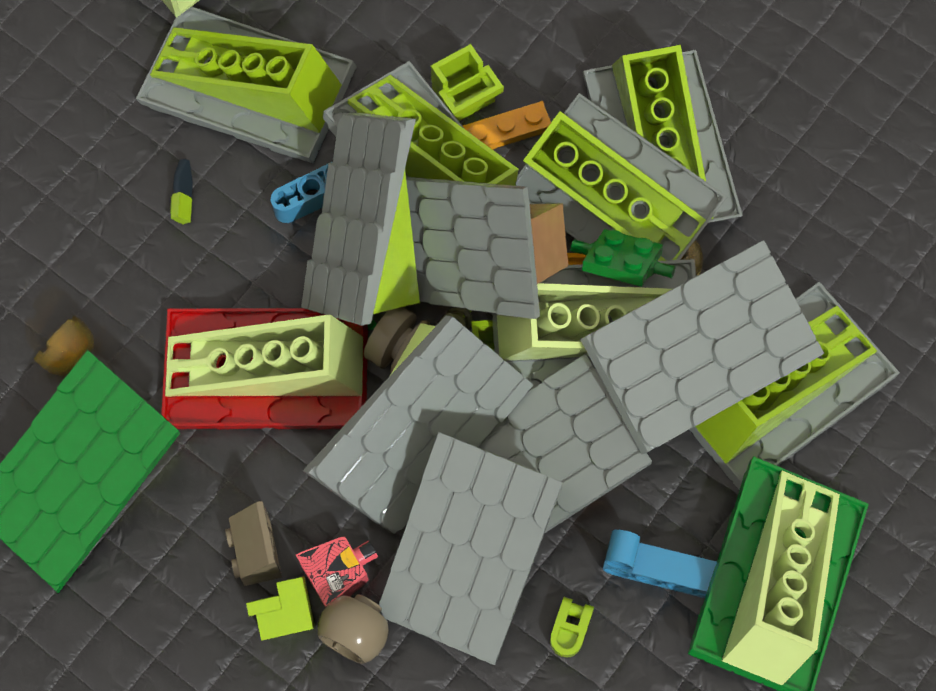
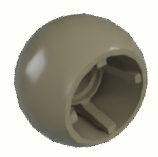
(353, 628)

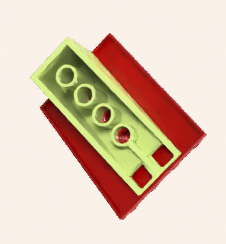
(262, 369)

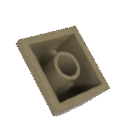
(254, 545)

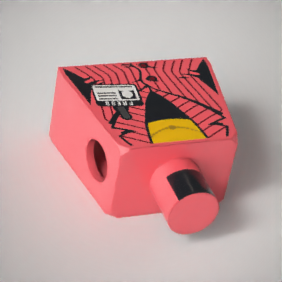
(336, 568)

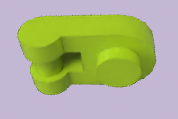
(566, 637)

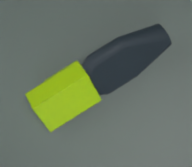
(181, 201)

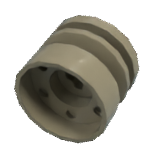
(391, 337)

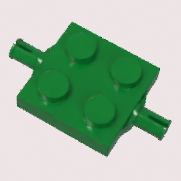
(623, 257)

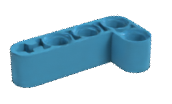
(298, 187)
(657, 565)

